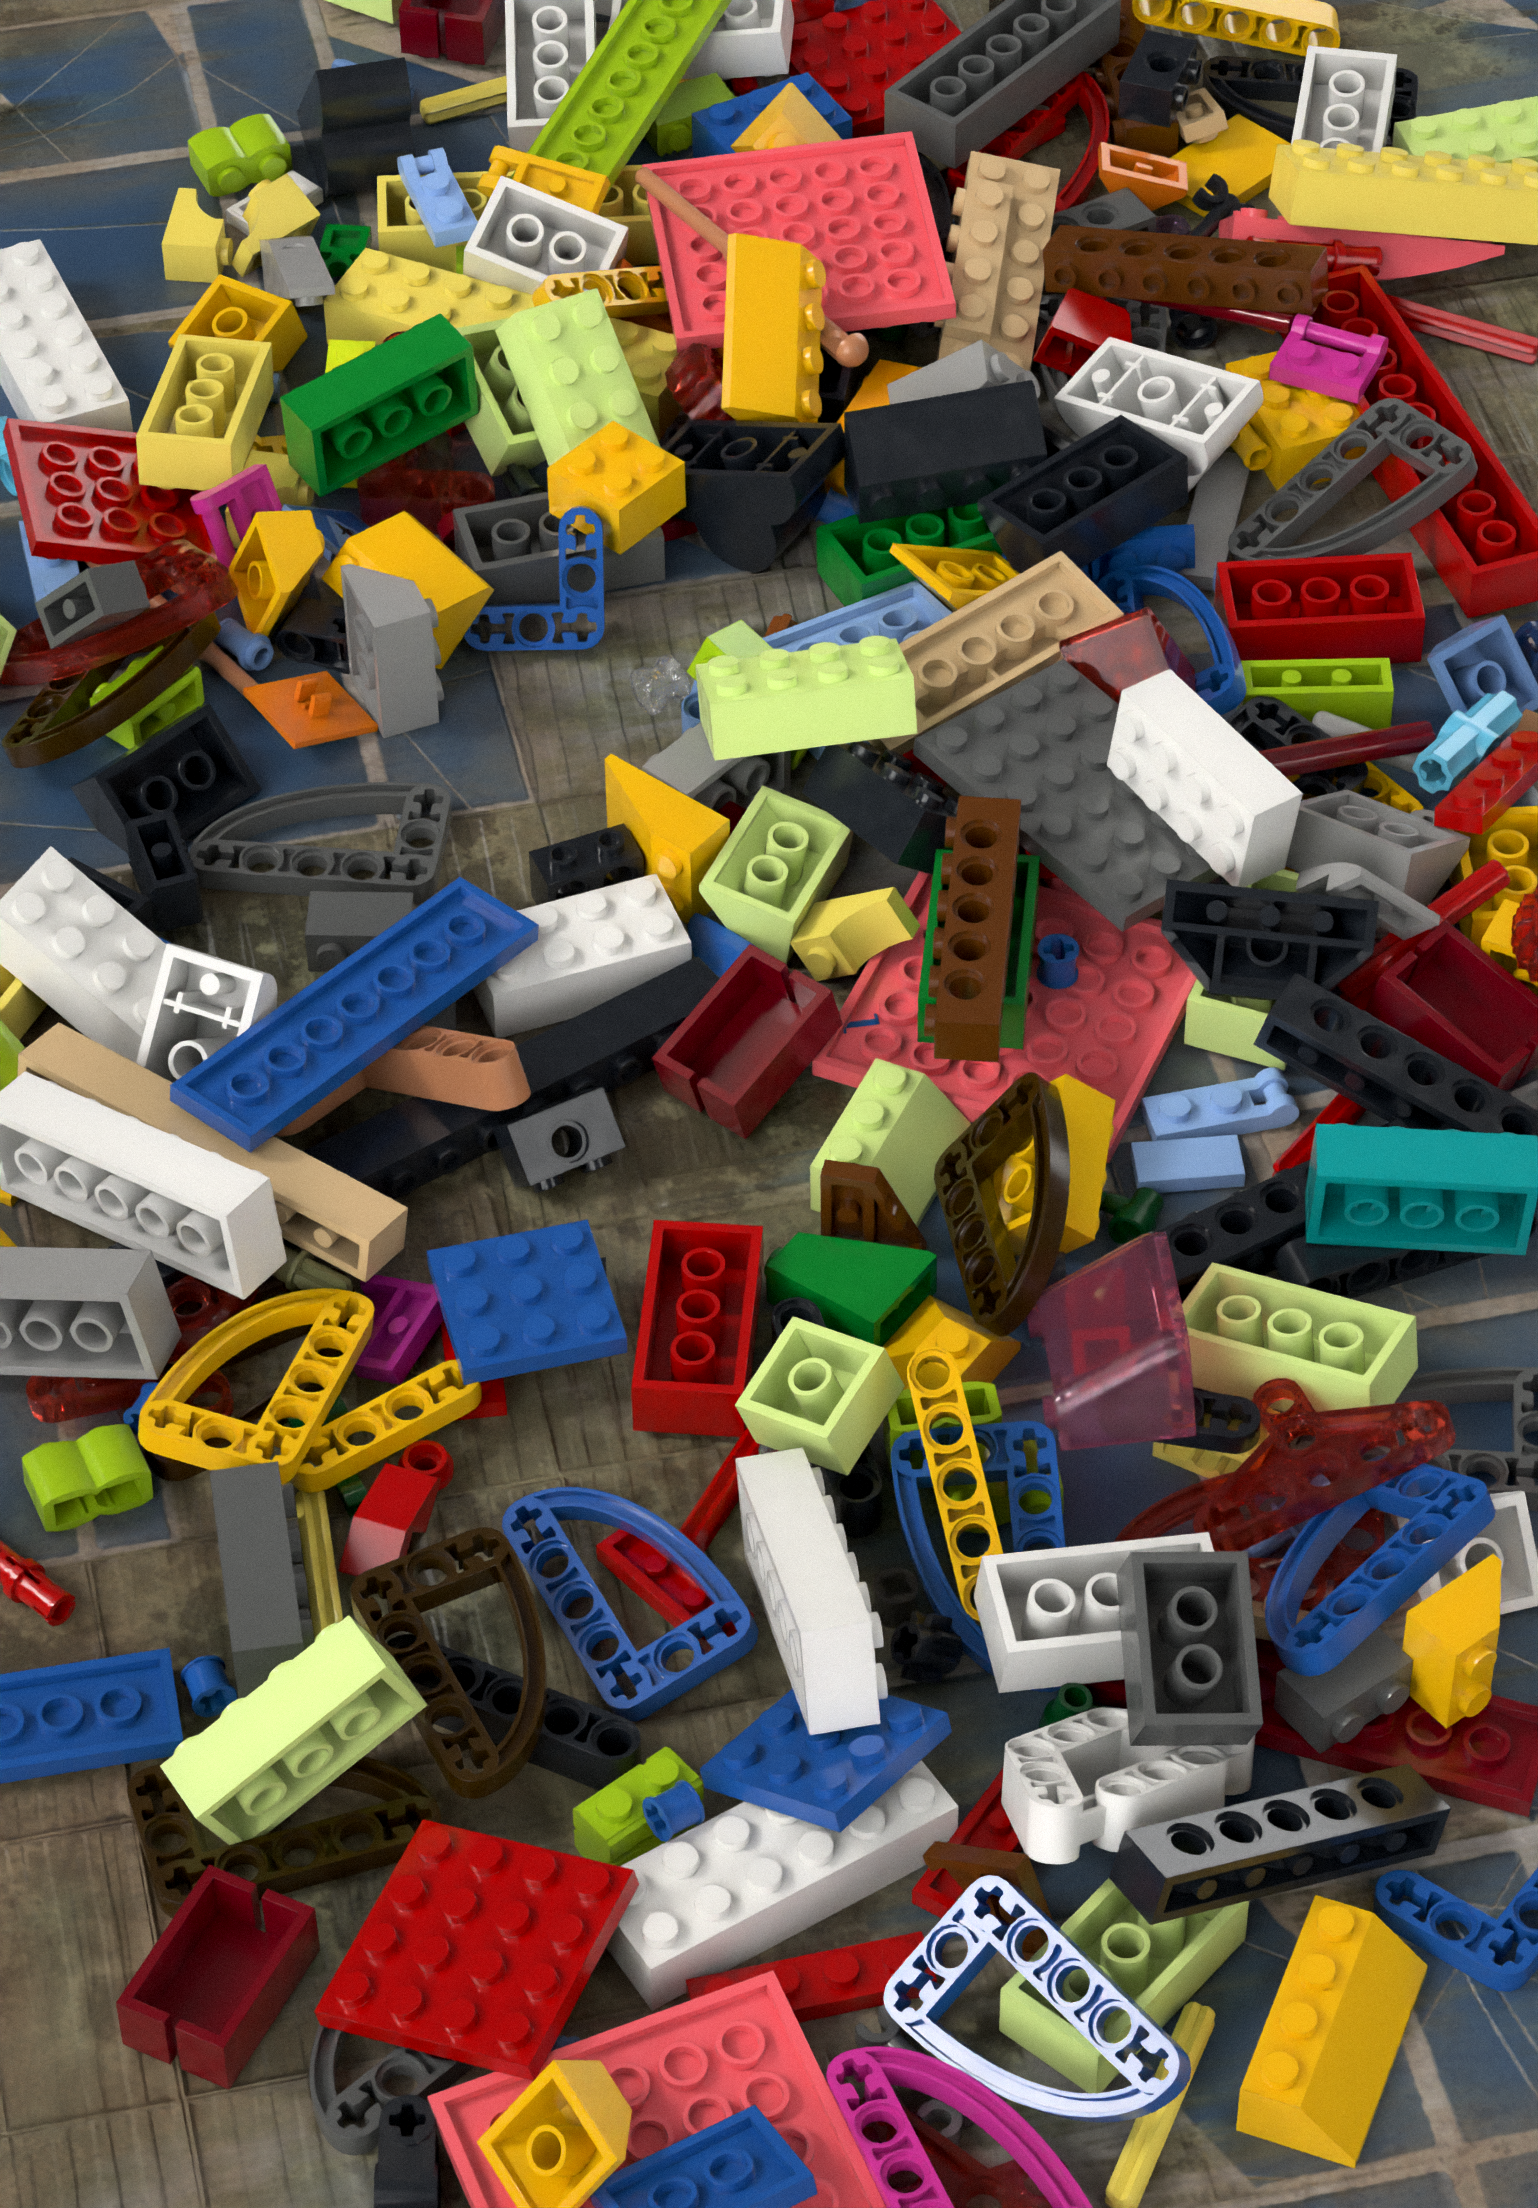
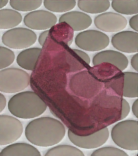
(1117, 1350)

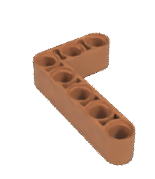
(438, 1067)

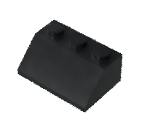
(179, 769)

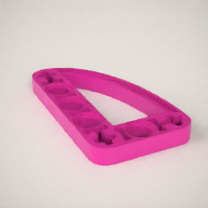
(910, 2069)

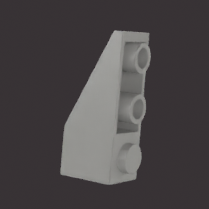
(295, 270)

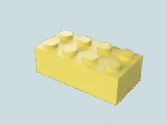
(204, 412)

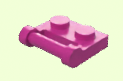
(1326, 369)
(244, 495)

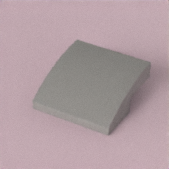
(1395, 910)

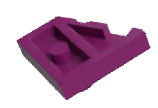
(403, 1324)

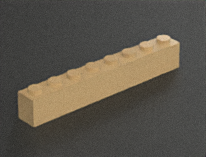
(313, 1201)

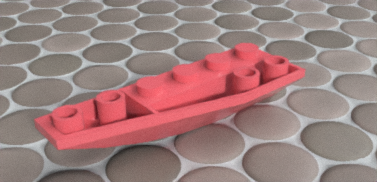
(1402, 253)

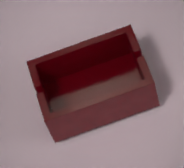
(451, 27)
(1461, 1007)
(747, 1041)
(218, 1977)

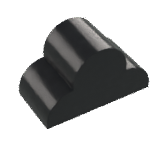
(357, 124)
(754, 483)

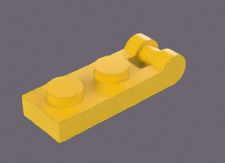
(551, 177)

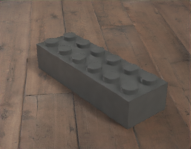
(998, 73)

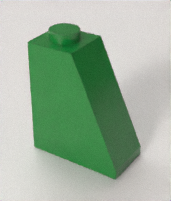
(855, 1284)

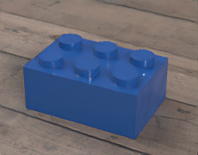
(722, 123)

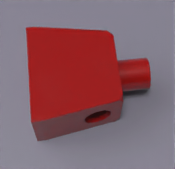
(1080, 329)

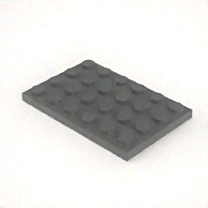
(1051, 750)

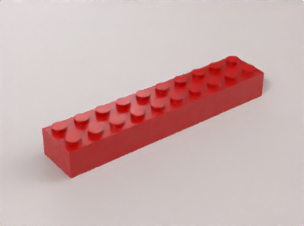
(1487, 532)

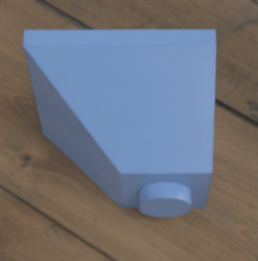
(1481, 662)

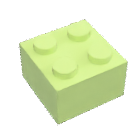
(820, 1395)

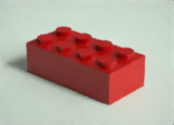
(1323, 607)
(697, 1327)

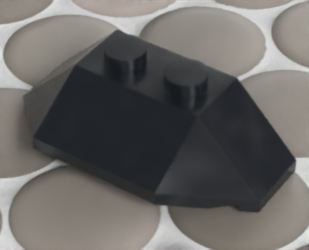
(1256, 939)

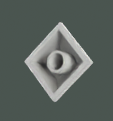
(1508, 1538)

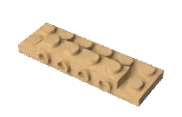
(999, 255)
(998, 642)

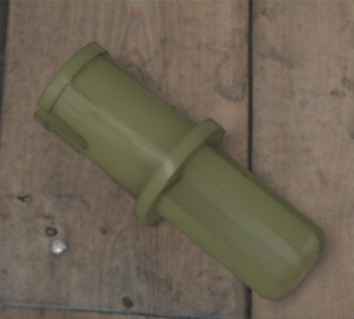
(305, 1273)

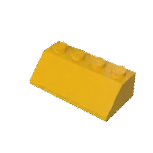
(772, 331)
(1331, 2034)

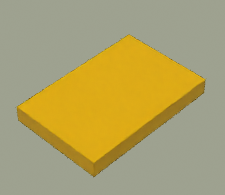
(1239, 155)

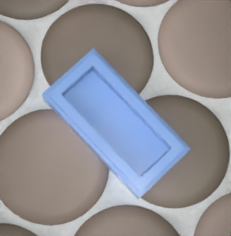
(1188, 1164)

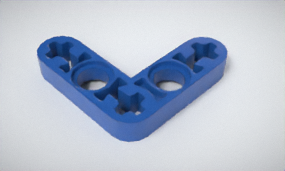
(571, 601)
(1486, 1939)

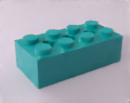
(1421, 1189)

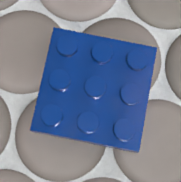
(526, 1302)
(828, 1774)

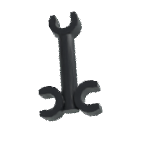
(1219, 204)

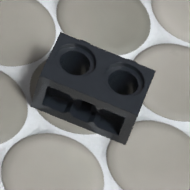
(584, 864)

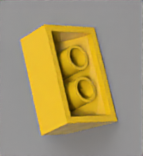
(412, 552)
(1089, 1132)

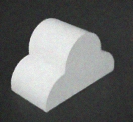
(1169, 396)
(200, 1009)

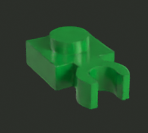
(343, 245)

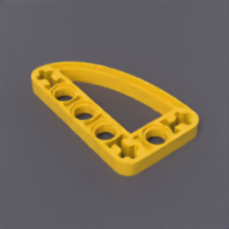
(252, 1442)

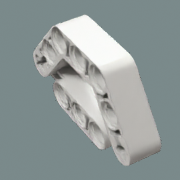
(1130, 1786)

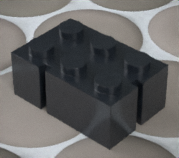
(883, 802)

